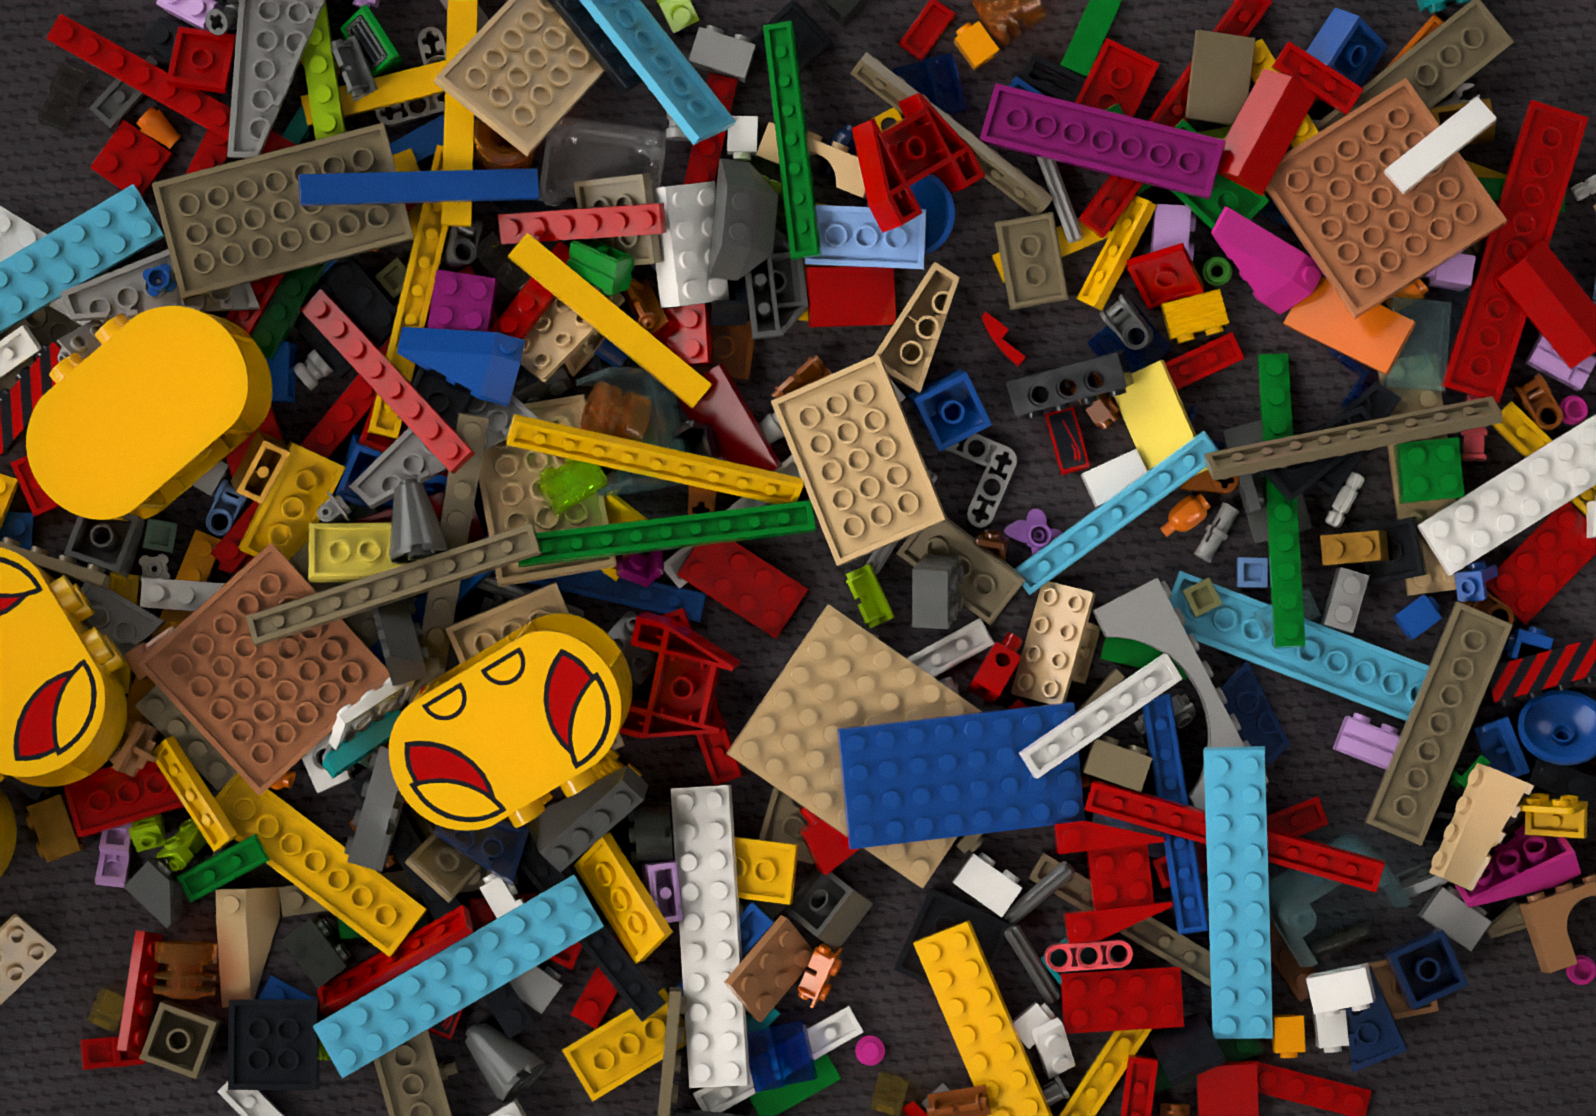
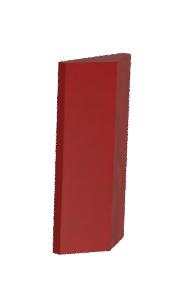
(1264, 130)
(1553, 303)

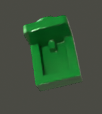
(1459, 780)

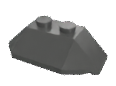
(741, 221)
(776, 292)

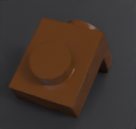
(993, 541)

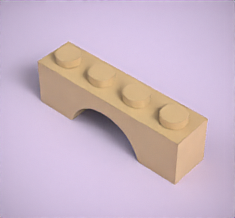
(845, 165)

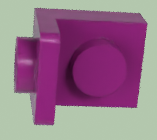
(640, 568)

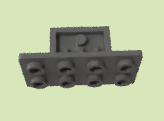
(1253, 486)

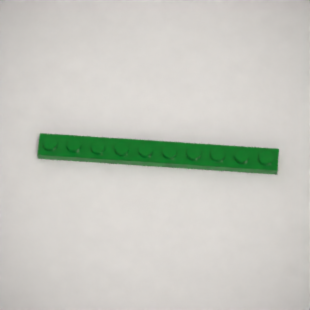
(1281, 516)
(673, 533)

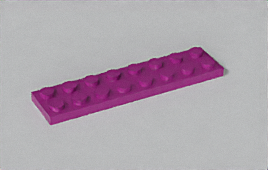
(1102, 141)

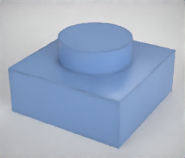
(1252, 572)

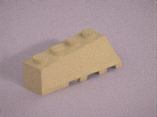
(916, 332)
(1478, 825)

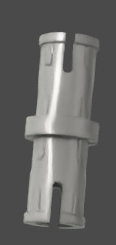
(1216, 532)

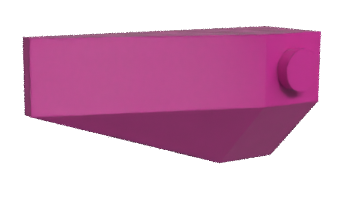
(1270, 265)
(1523, 867)

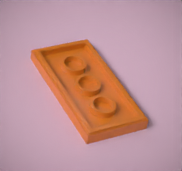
(1370, 339)

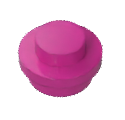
(1574, 410)
(1583, 971)
(870, 1050)

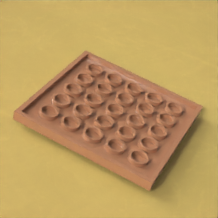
(1354, 217)
(267, 700)

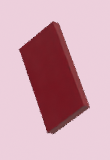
(733, 424)

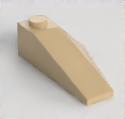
(244, 935)

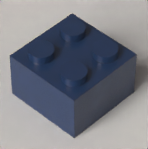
(1425, 968)

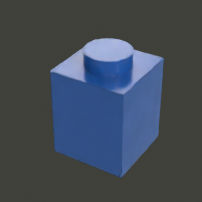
(1418, 616)

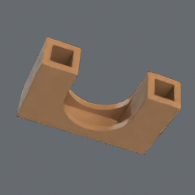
(1547, 922)

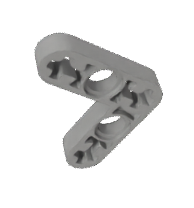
(433, 106)
(988, 461)

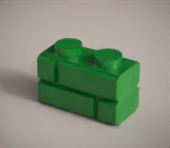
(601, 265)

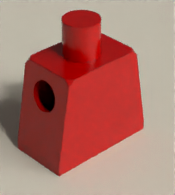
(991, 677)
(824, 843)

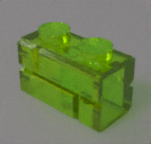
(570, 484)

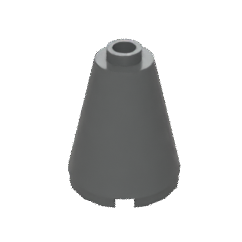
(414, 525)
(503, 1061)

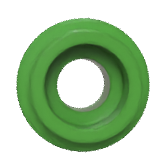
(1226, 271)

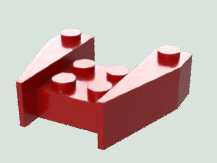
(908, 153)
(682, 680)
(1117, 878)

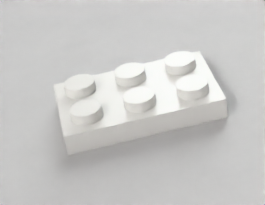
(371, 707)

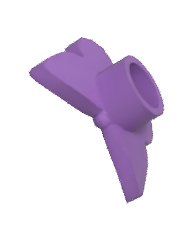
(1032, 531)

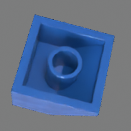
(1348, 46)
(950, 409)

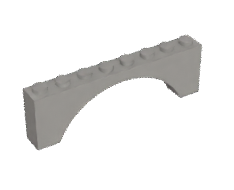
(1150, 619)

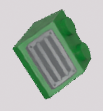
(376, 46)

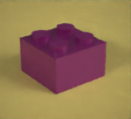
(462, 302)

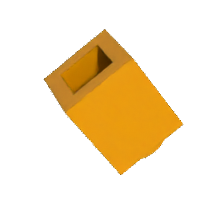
(975, 44)
(1288, 1035)

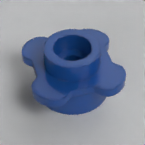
(151, 276)

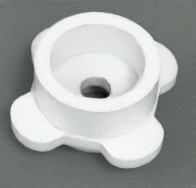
(149, 562)

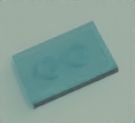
(1426, 350)

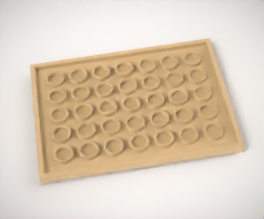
(831, 683)

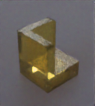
(107, 1010)
(889, 1093)

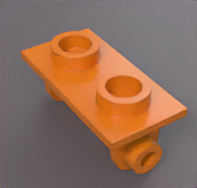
(816, 985)

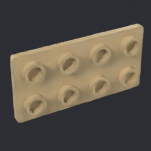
(561, 340)
(1057, 644)
(21, 954)

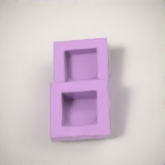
(114, 857)

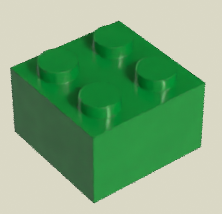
(1429, 470)

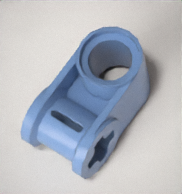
(227, 506)

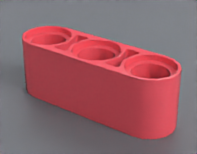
(1102, 961)

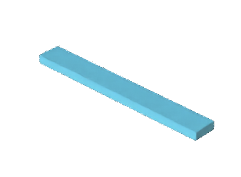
(1116, 512)

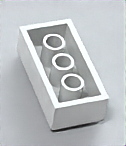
(687, 246)

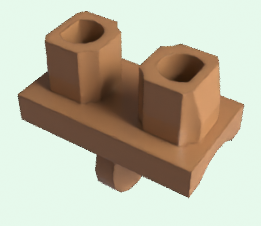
(136, 748)

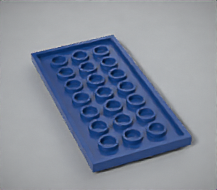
(954, 777)

